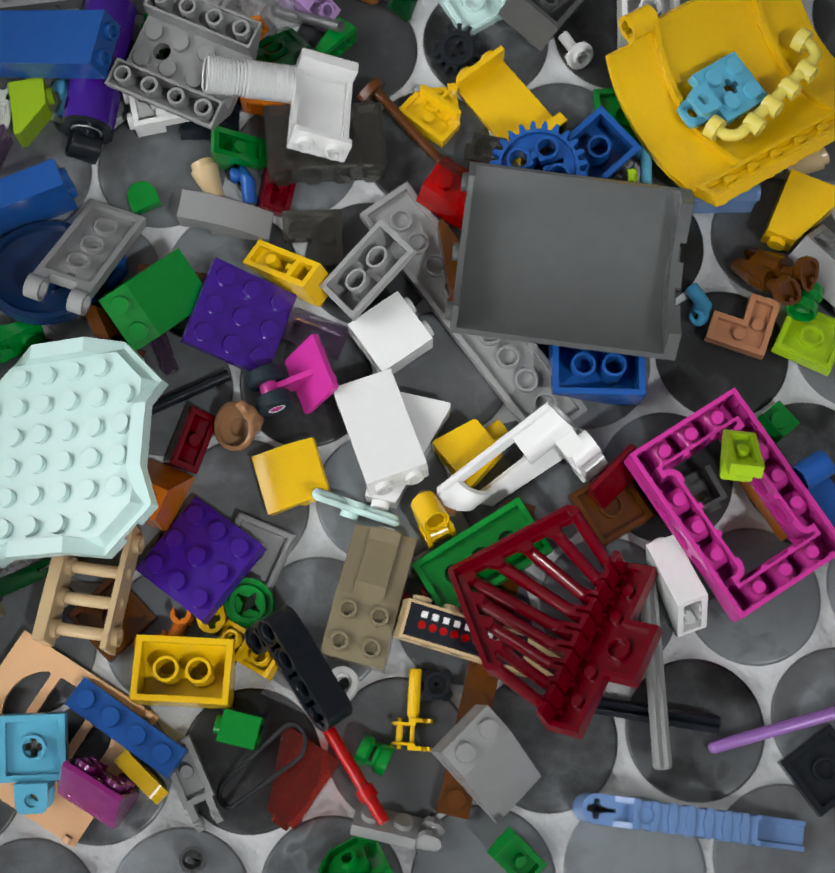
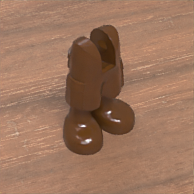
(775, 274)

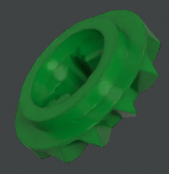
(236, 602)

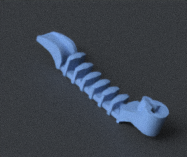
(691, 821)

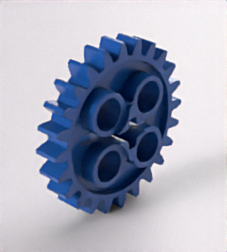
(529, 143)

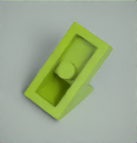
(740, 456)

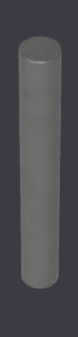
(321, 21)

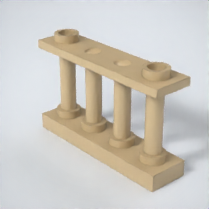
(57, 596)

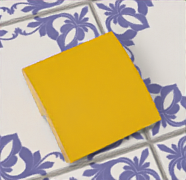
(290, 475)

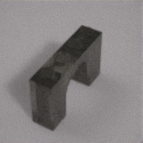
(364, 161)

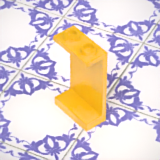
(502, 98)

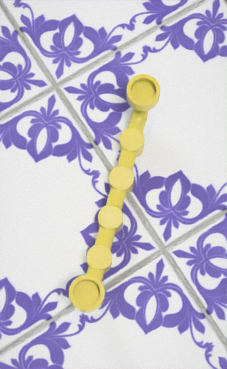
(772, 103)

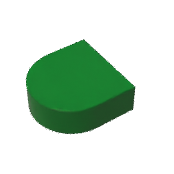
(143, 197)

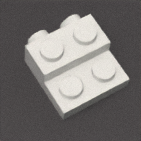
(148, 118)

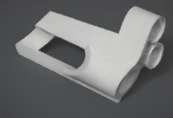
(544, 440)

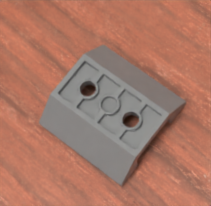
(190, 32)

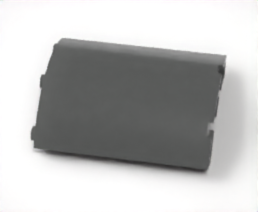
(570, 261)

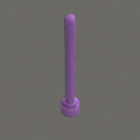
(772, 730)

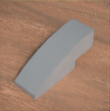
(224, 216)

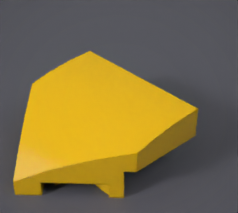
(434, 112)

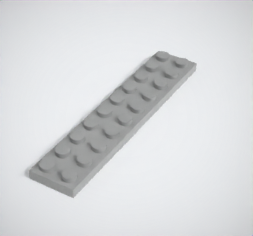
(511, 367)

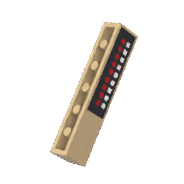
(447, 631)

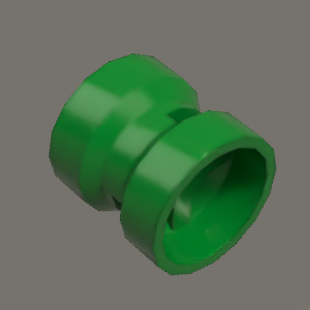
(807, 307)
(380, 758)

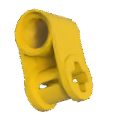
(432, 519)

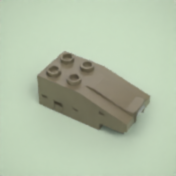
(369, 597)

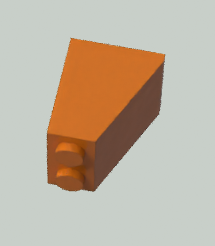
(170, 492)

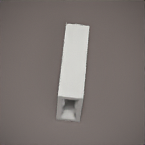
(428, 419)

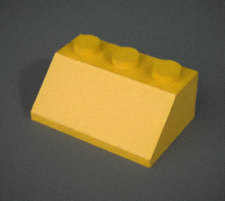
(183, 672)

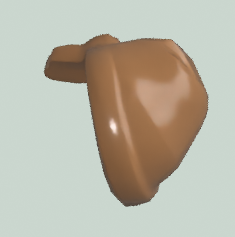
(237, 425)

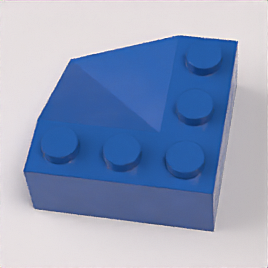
(597, 375)

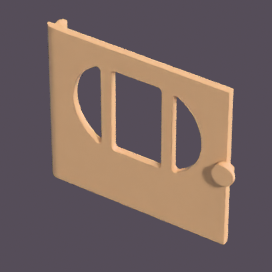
(29, 658)

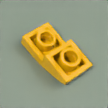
(260, 664)

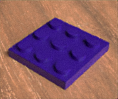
(238, 317)
(201, 560)

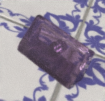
(304, 323)

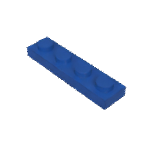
(126, 727)

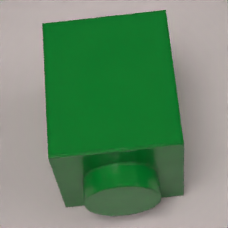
(239, 729)

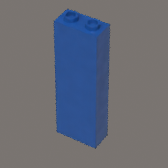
(56, 43)
(35, 196)

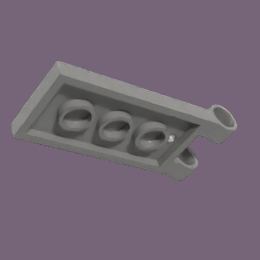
(86, 255)

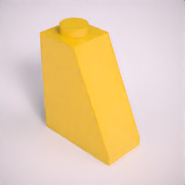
(798, 210)

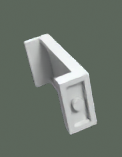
(322, 105)
(381, 433)

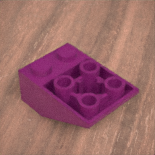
(96, 790)

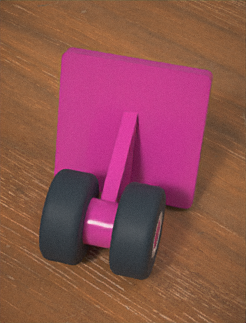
(309, 377)

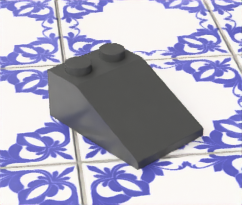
(538, 19)

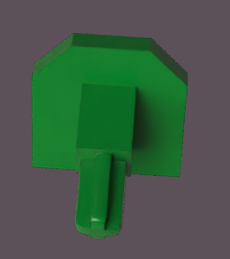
(356, 856)

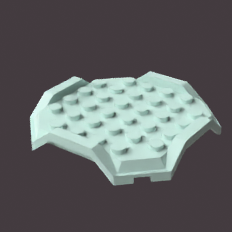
(75, 449)

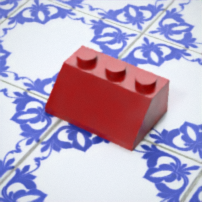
(442, 191)

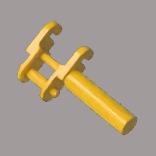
(413, 713)

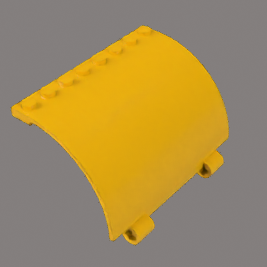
(669, 48)

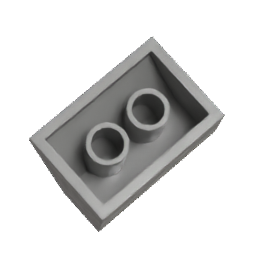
(820, 245)
(367, 269)

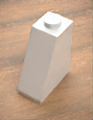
(678, 585)

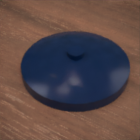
(19, 256)

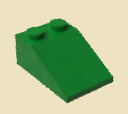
(153, 299)

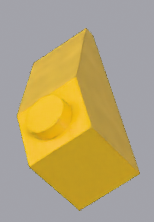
(288, 271)

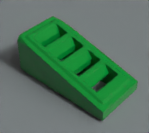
(337, 43)

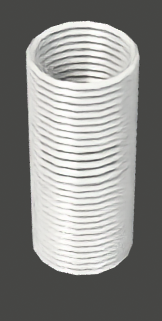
(256, 79)

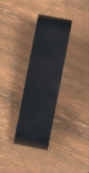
(301, 665)

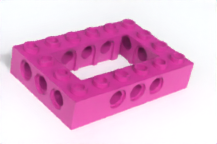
(779, 489)

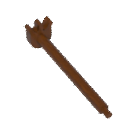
(374, 90)

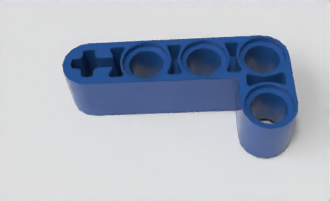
(815, 475)

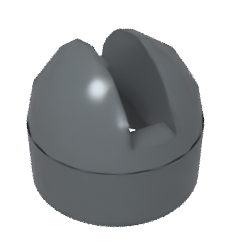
(196, 854)

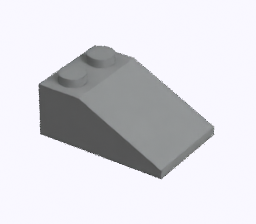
(487, 761)

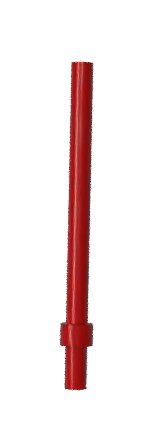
(366, 791)

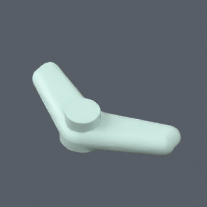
(352, 508)

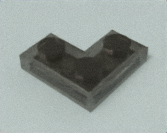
(320, 228)

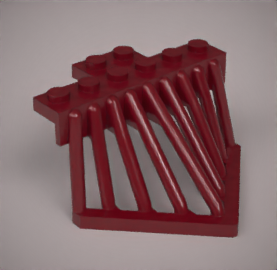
(601, 645)

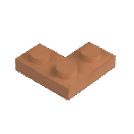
(748, 334)

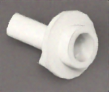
(578, 53)

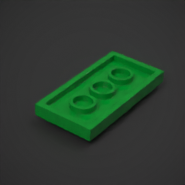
(498, 525)

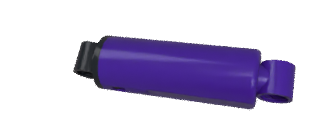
(90, 104)

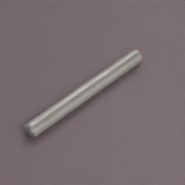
(657, 691)

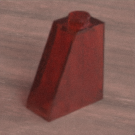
(303, 783)

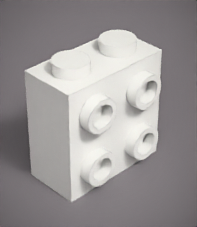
(391, 334)

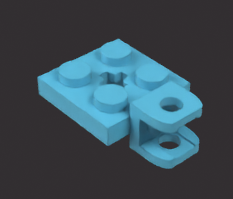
(711, 98)
(30, 772)

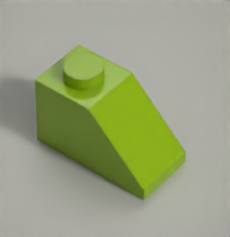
(30, 108)

